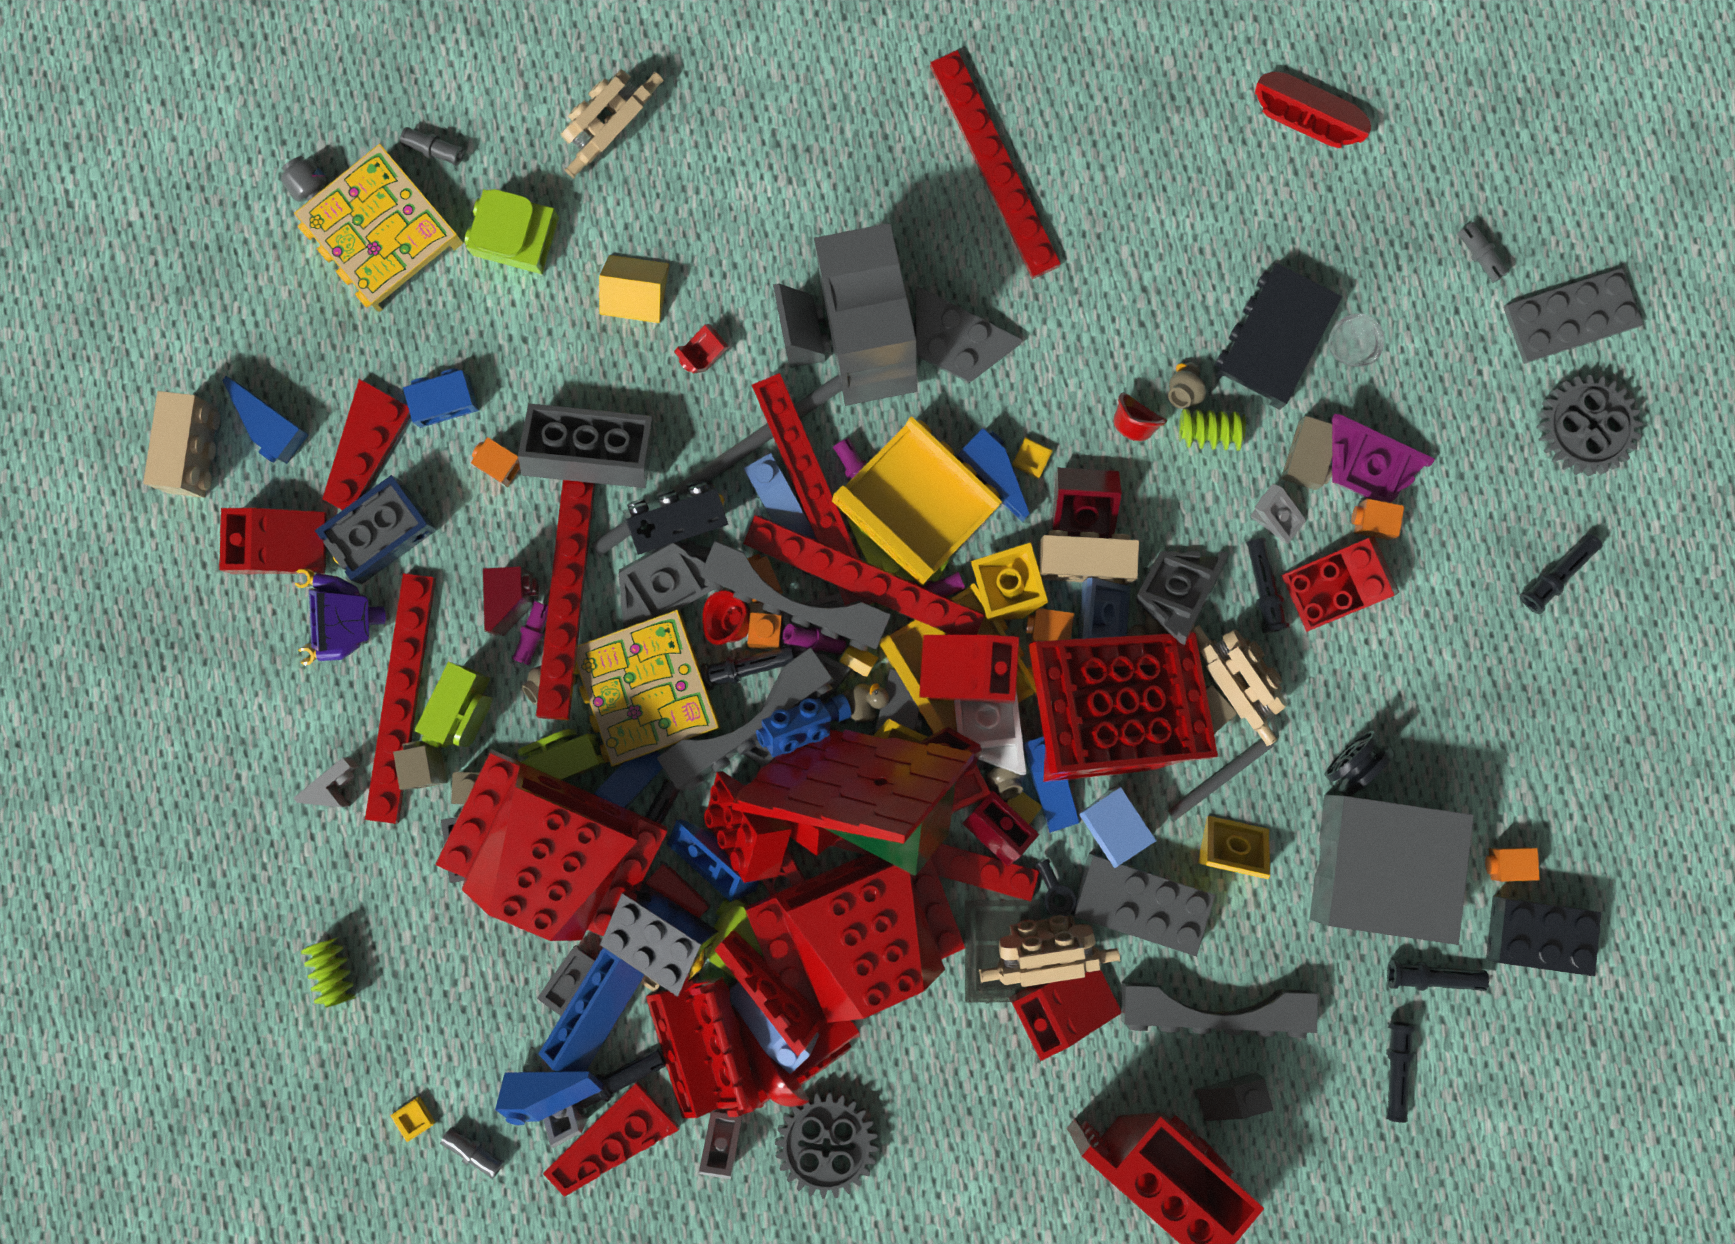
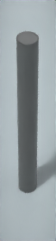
(1219, 779)

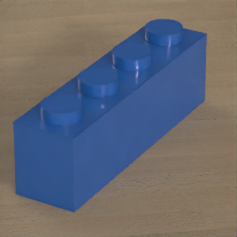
(591, 1014)

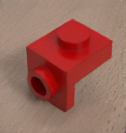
(701, 350)

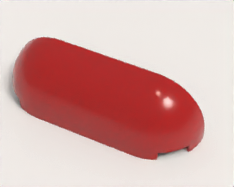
(1311, 110)
(830, 1046)
(774, 1080)

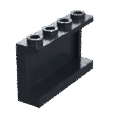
(1277, 334)

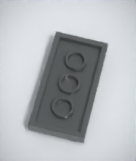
(1573, 316)

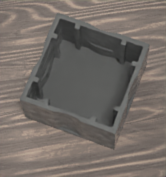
(867, 314)
(1392, 869)

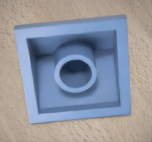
(1103, 609)
(1117, 826)

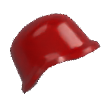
(1135, 419)
(725, 618)

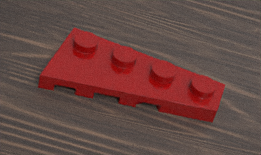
(366, 440)
(782, 1005)
(620, 1133)

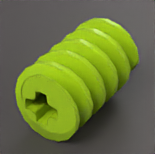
(1212, 428)
(328, 973)

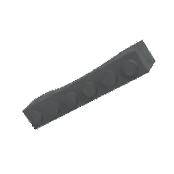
(855, 620)
(693, 759)
(1282, 1011)

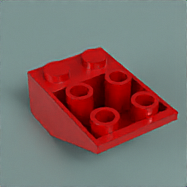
(271, 541)
(1340, 583)
(969, 668)
(750, 840)
(1064, 1011)

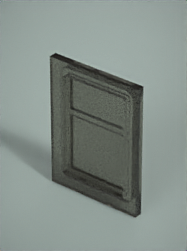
(983, 928)

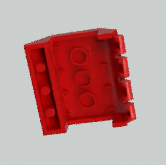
(704, 1050)

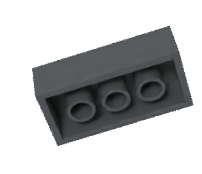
(586, 445)
(1143, 905)

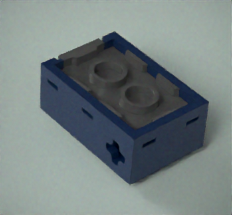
(375, 530)

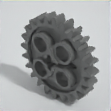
(1572, 445)
(825, 1174)

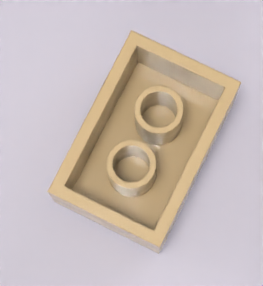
(181, 444)
(1088, 556)

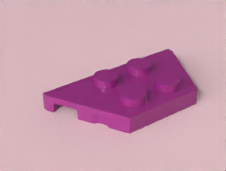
(1371, 461)

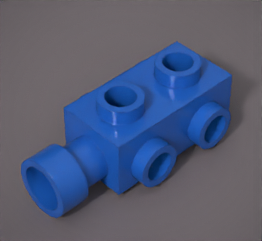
(800, 725)

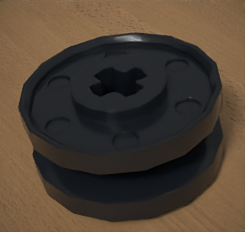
(1359, 763)

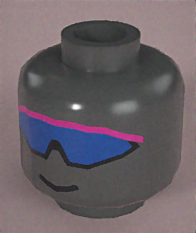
(303, 178)

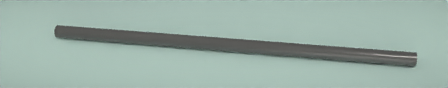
(729, 457)

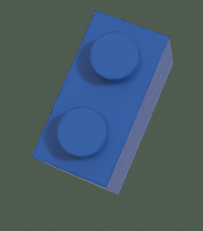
(440, 398)

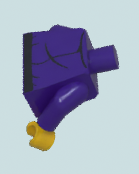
(337, 617)

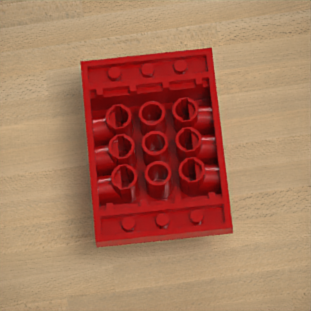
(1121, 705)
(546, 851)
(858, 936)
(1170, 1176)

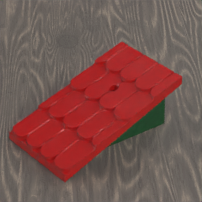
(866, 789)

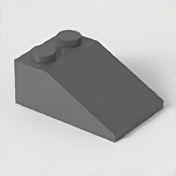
(800, 326)

